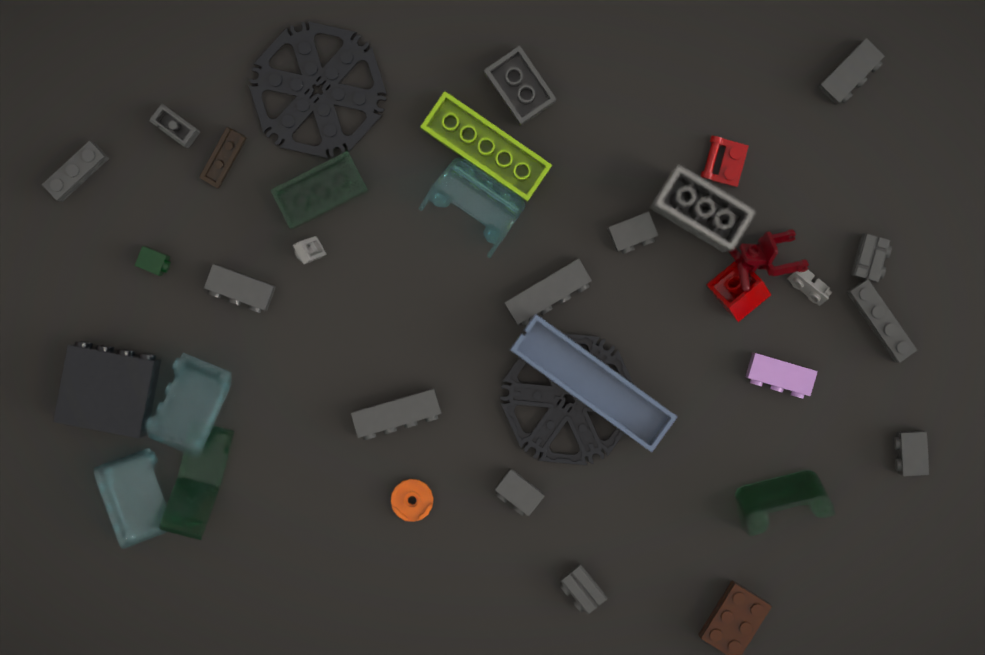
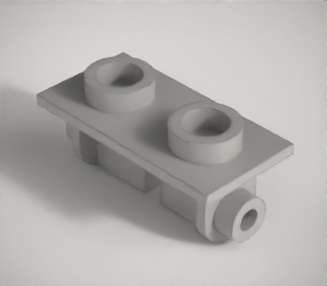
(817, 292)

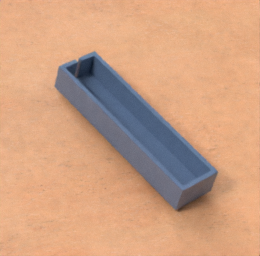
(593, 383)

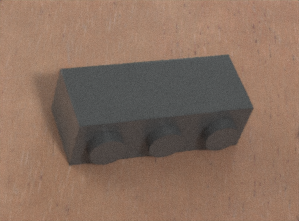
(852, 72)
(75, 171)
(239, 288)

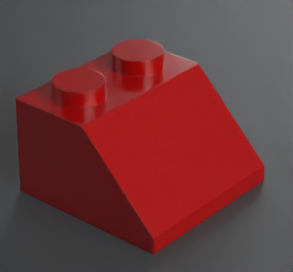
(729, 293)

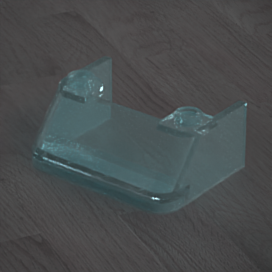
(478, 197)

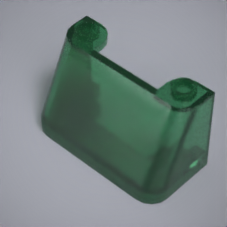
(778, 494)

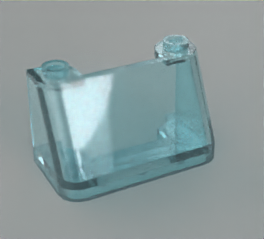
(132, 496)

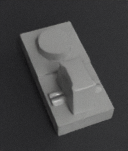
(309, 250)

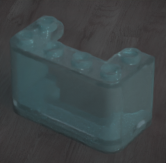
(190, 405)

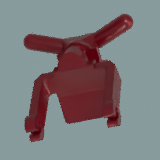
(762, 256)

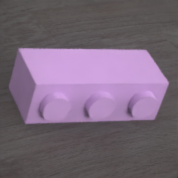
(781, 375)

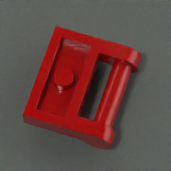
(731, 163)

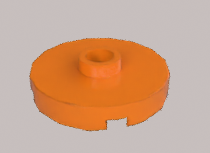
(404, 508)

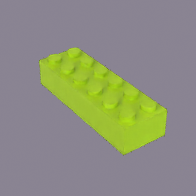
(486, 146)

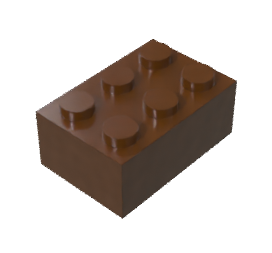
(734, 620)

